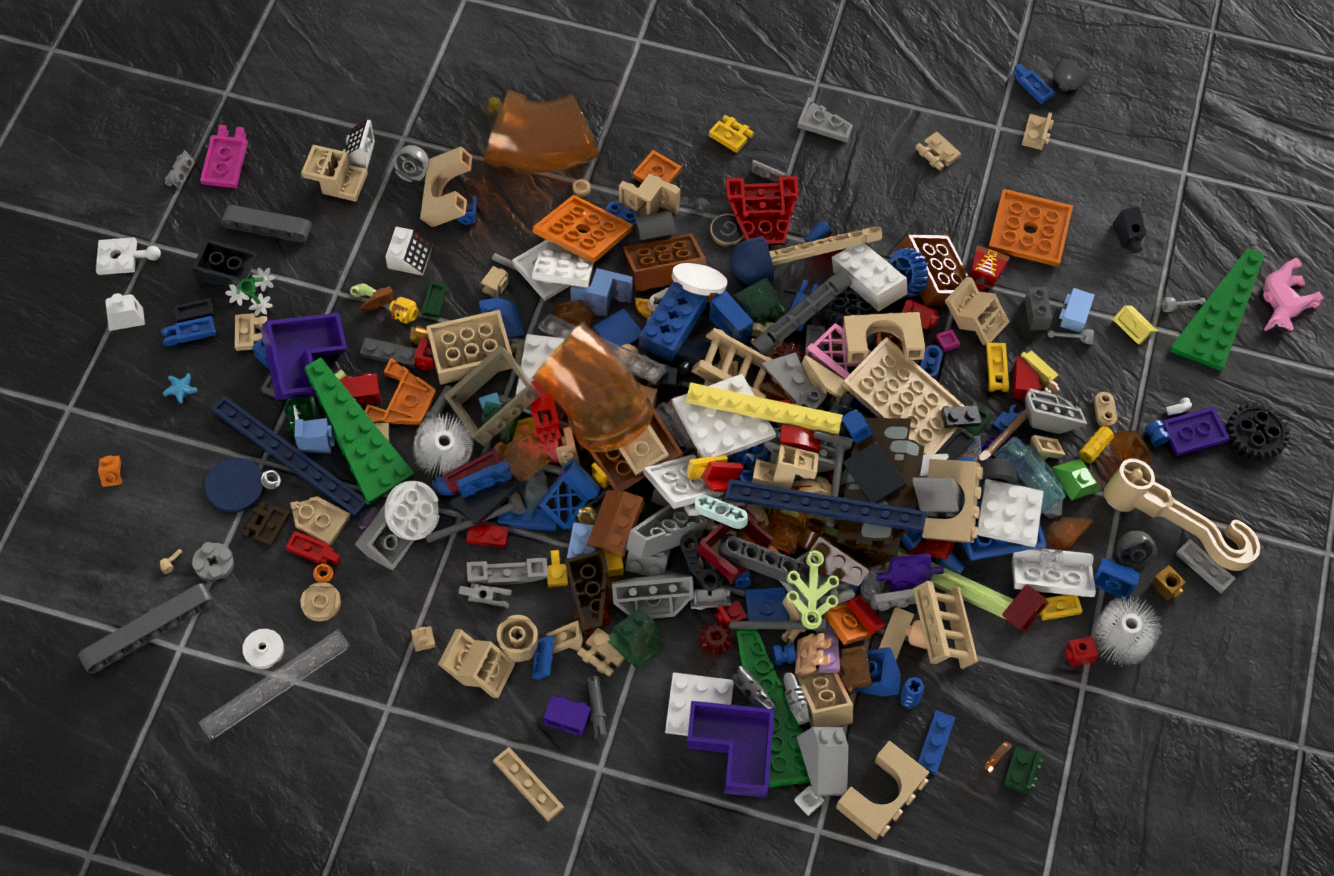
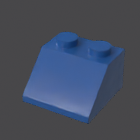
(1116, 578)

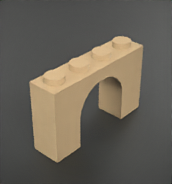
(441, 169)
(902, 325)
(961, 527)
(875, 817)

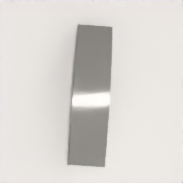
(507, 573)

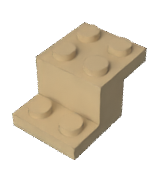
(334, 173)
(650, 196)
(977, 311)
(788, 463)
(476, 663)

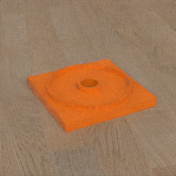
(576, 214)
(1044, 215)

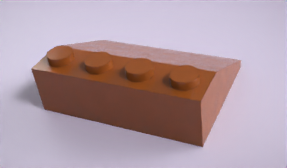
(654, 261)
(944, 266)
(615, 466)

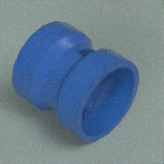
(1157, 433)
(784, 654)

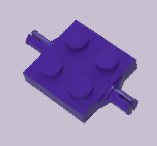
(909, 572)

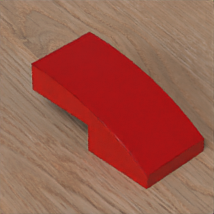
(799, 437)

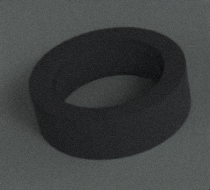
(997, 468)

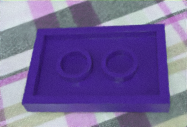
(1195, 431)

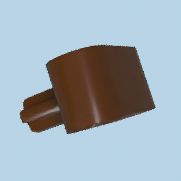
(811, 533)

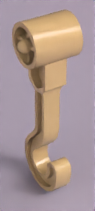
(1136, 487)

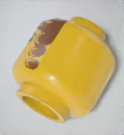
(403, 310)

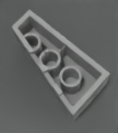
(664, 531)

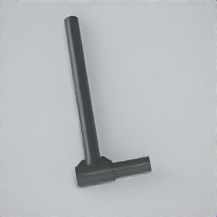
(841, 443)
(514, 504)

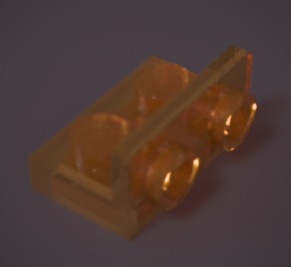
(856, 668)

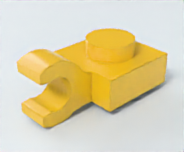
(556, 572)

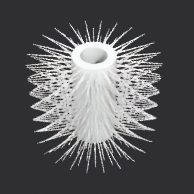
(442, 445)
(1126, 631)

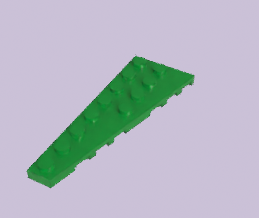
(1215, 325)
(368, 452)
(786, 760)

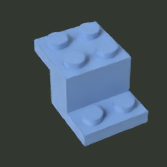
(604, 288)

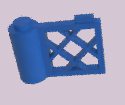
(580, 483)

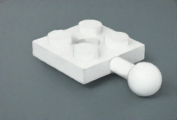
(126, 261)

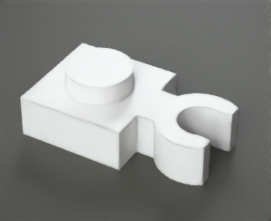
(808, 801)

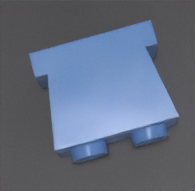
(314, 436)

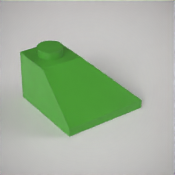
(1076, 479)

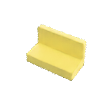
(1134, 324)
(1045, 373)

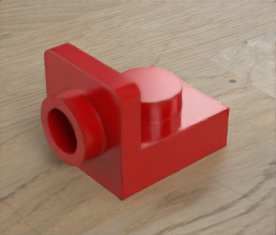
(422, 356)
(730, 613)

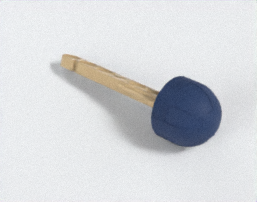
(754, 262)

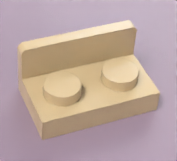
(1037, 130)
(568, 450)

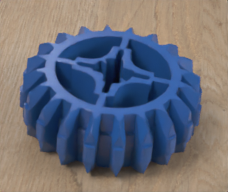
(912, 266)

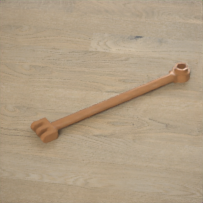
(1051, 388)

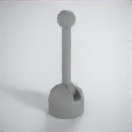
(1169, 304)
(1085, 336)

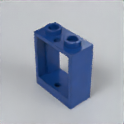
(730, 318)

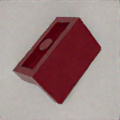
(1025, 608)

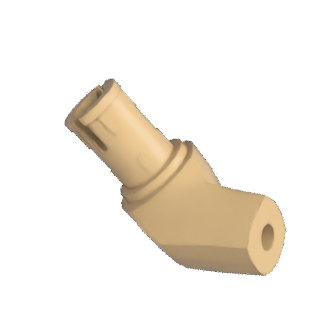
(794, 615)

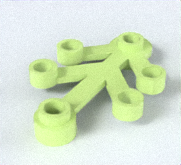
(812, 594)

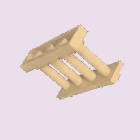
(714, 375)
(933, 627)

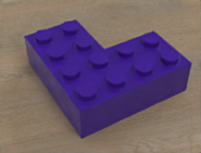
(293, 344)
(742, 734)

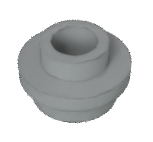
(272, 475)

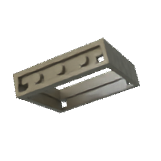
(475, 380)

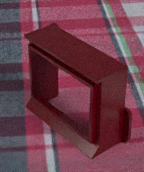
(752, 529)

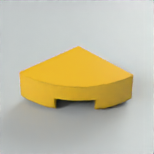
(641, 306)

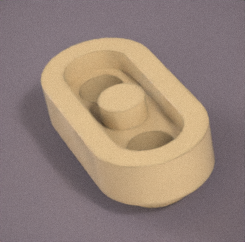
(1105, 408)

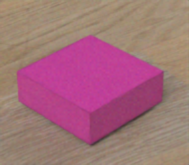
(947, 340)

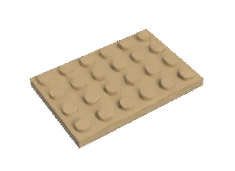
(903, 390)

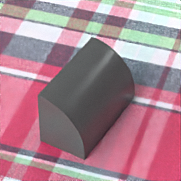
(655, 225)

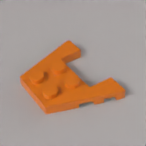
(409, 401)

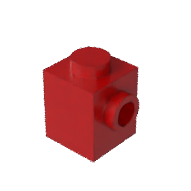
(1081, 651)

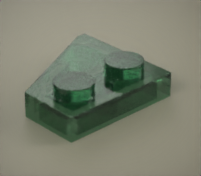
(490, 410)

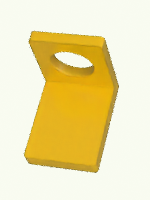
(599, 476)

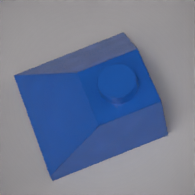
(509, 315)
(884, 673)

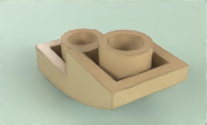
(758, 512)

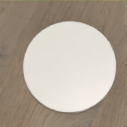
(699, 278)
(412, 510)

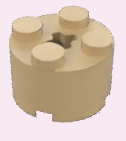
(510, 630)

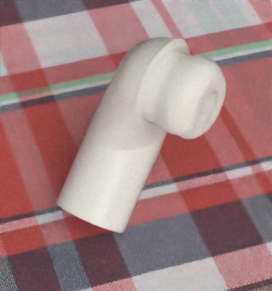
(1184, 406)

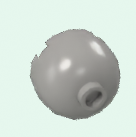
(411, 163)

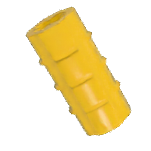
(1096, 444)

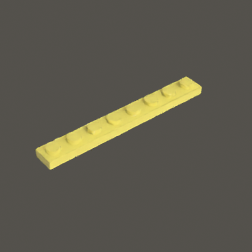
(764, 408)

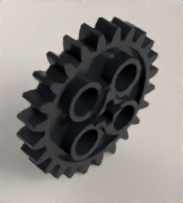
(846, 305)
(1258, 431)

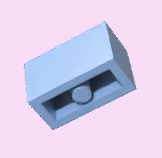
(1077, 310)

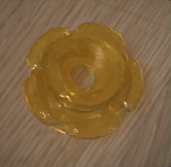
(493, 104)
(586, 519)

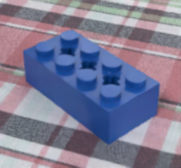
(672, 322)

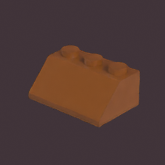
(614, 521)

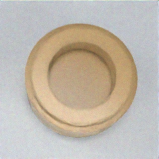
(581, 188)

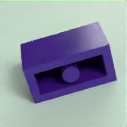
(567, 715)

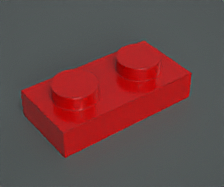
(488, 535)

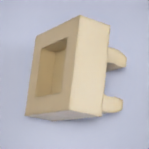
(423, 638)

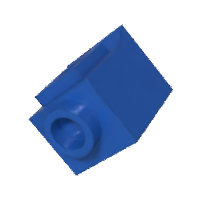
(471, 213)
(856, 426)

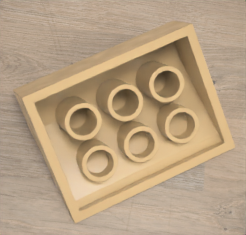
(465, 343)

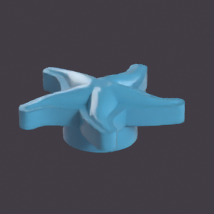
(180, 388)

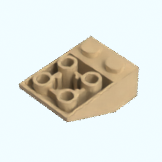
(823, 380)

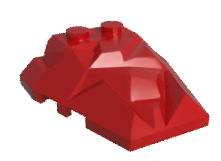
(763, 207)

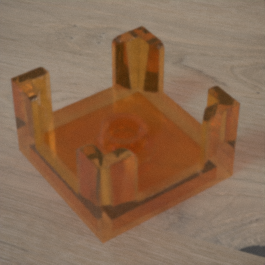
(524, 454)
(785, 529)

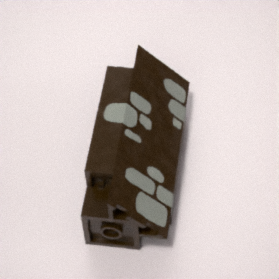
(871, 542)

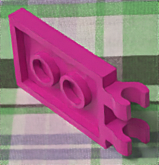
(224, 158)

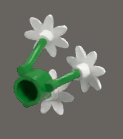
(248, 288)

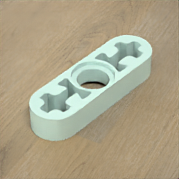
(732, 517)

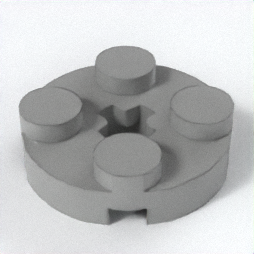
(216, 571)

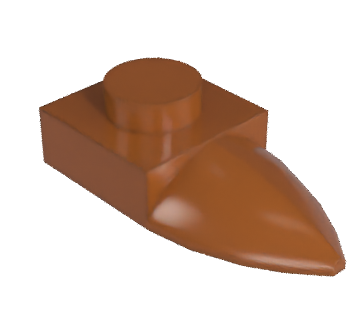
(380, 298)

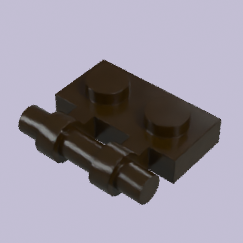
(270, 527)

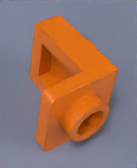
(110, 471)

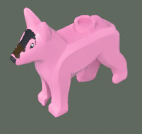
(1284, 299)

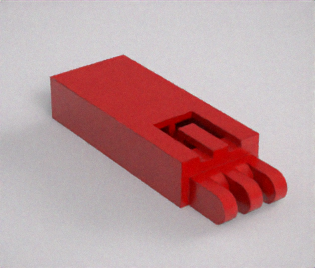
(542, 404)

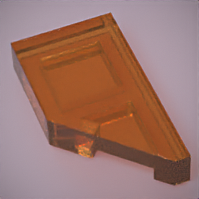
(997, 756)

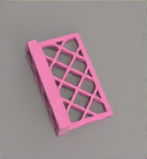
(823, 358)

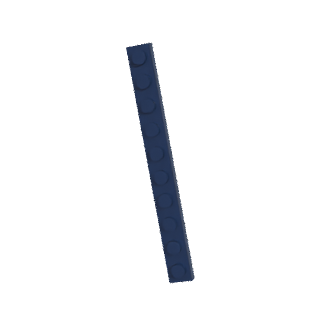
(290, 456)
(826, 506)

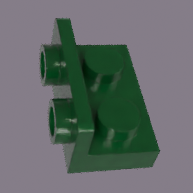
(297, 409)
(1022, 770)

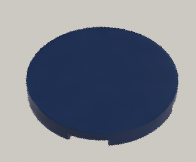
(234, 485)

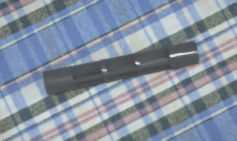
(801, 313)

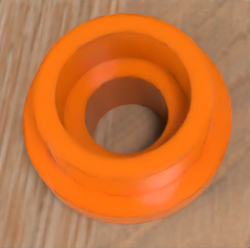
(320, 569)

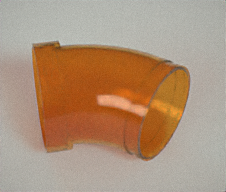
(540, 135)
(595, 391)

